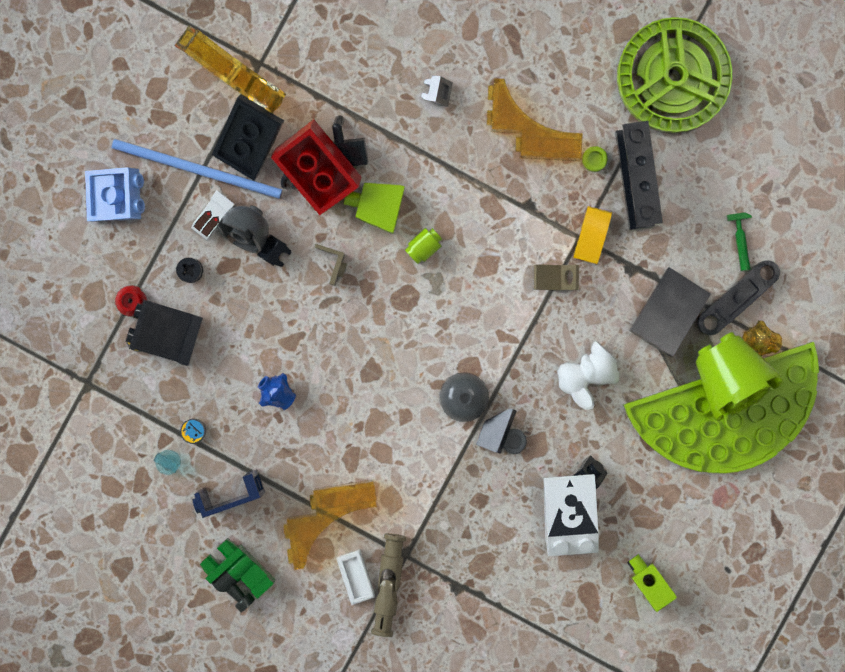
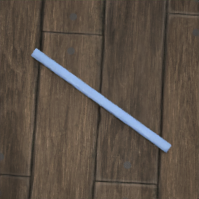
(196, 168)

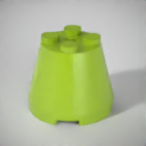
(734, 376)

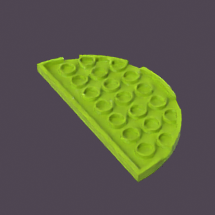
(685, 432)

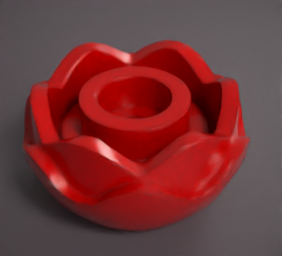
(126, 293)

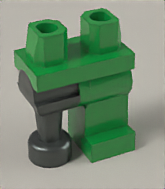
(235, 567)

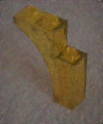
(229, 69)
(535, 139)
(330, 504)

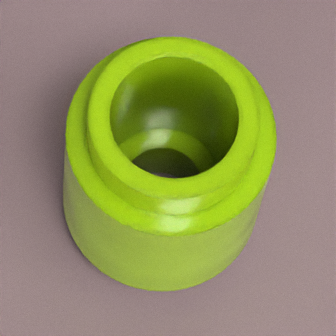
(424, 245)

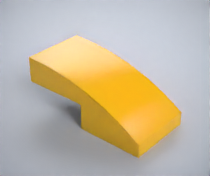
(592, 235)

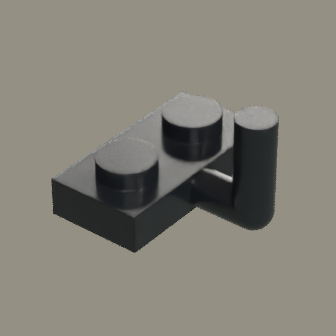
(352, 149)

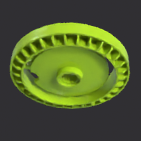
(692, 66)

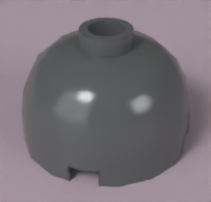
(245, 226)
(464, 397)

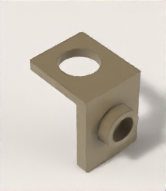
(340, 266)
(555, 277)

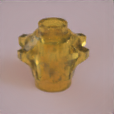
(763, 339)

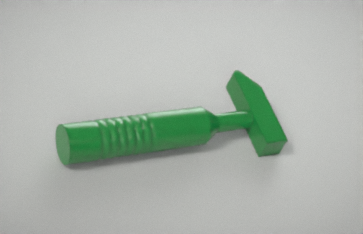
(741, 239)

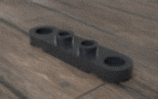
(738, 297)

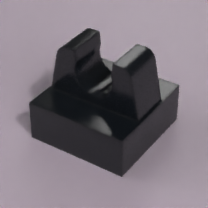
(273, 250)

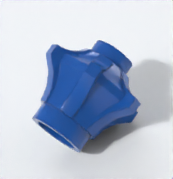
(276, 392)

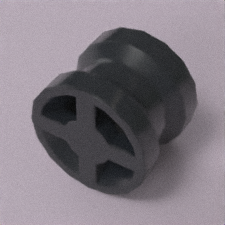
(192, 273)

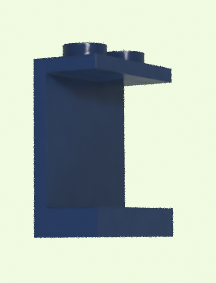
(254, 488)

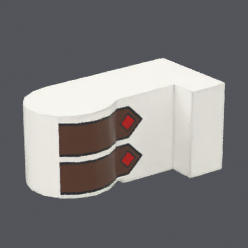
(208, 220)

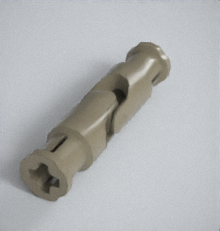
(386, 600)

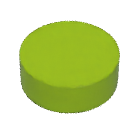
(594, 159)

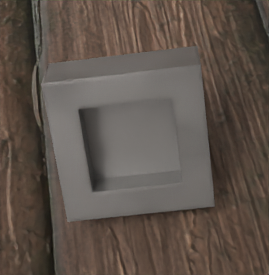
(439, 90)

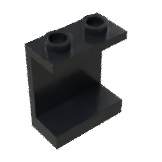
(164, 332)

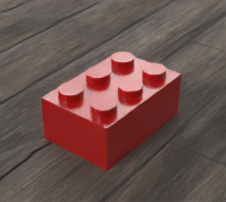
(316, 167)

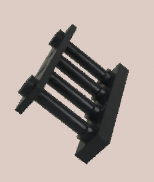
(638, 175)

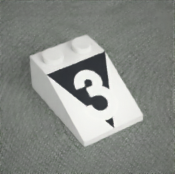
(571, 515)

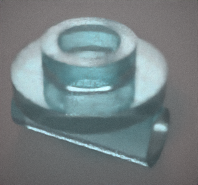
(167, 462)

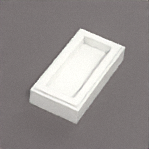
(355, 576)

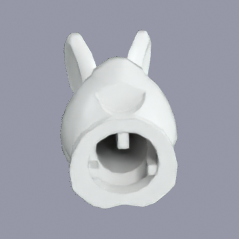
(596, 368)

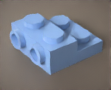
(114, 194)

